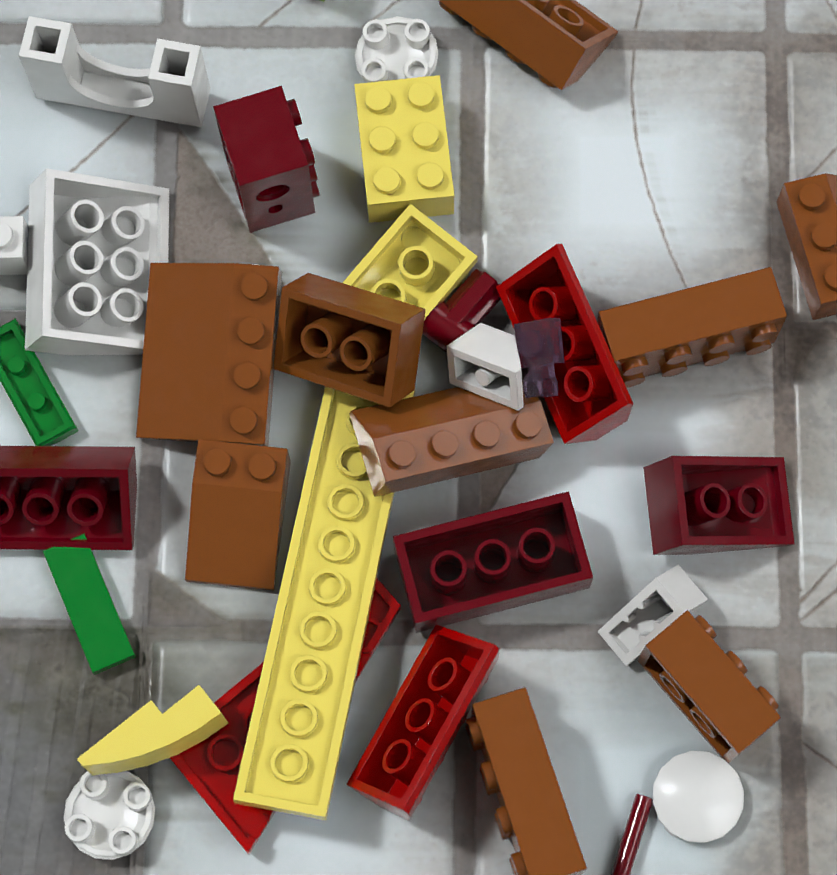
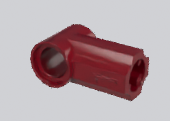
(463, 310)

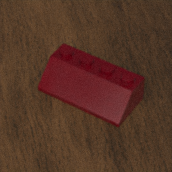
(66, 493)

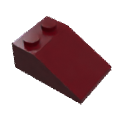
(717, 504)

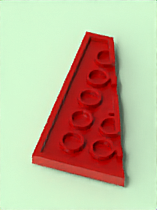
(216, 762)

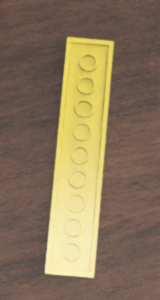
(317, 624)

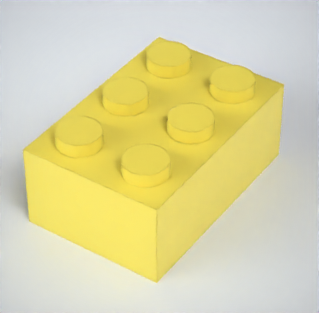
(404, 147)

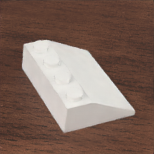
(91, 262)

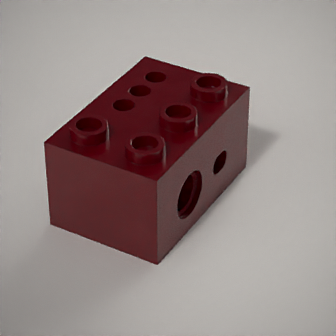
(267, 158)

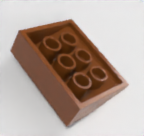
(209, 352)

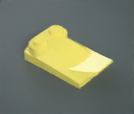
(414, 262)

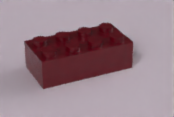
(492, 561)

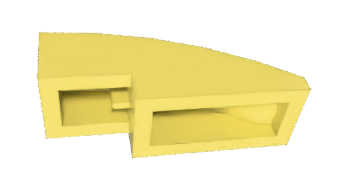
(155, 736)

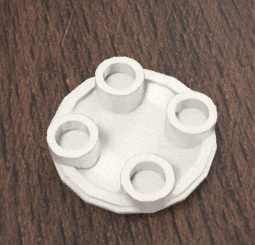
(396, 50)
(698, 796)
(109, 814)

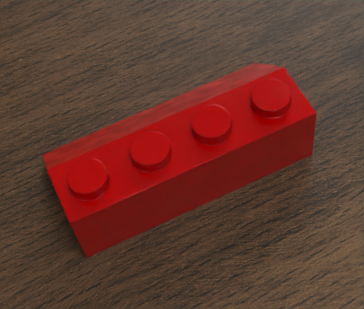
(590, 387)
(423, 720)

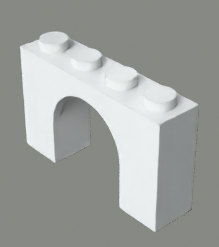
(63, 72)

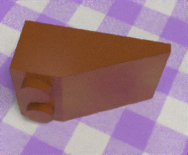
(237, 514)

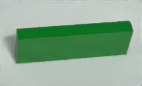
(32, 389)
(89, 606)

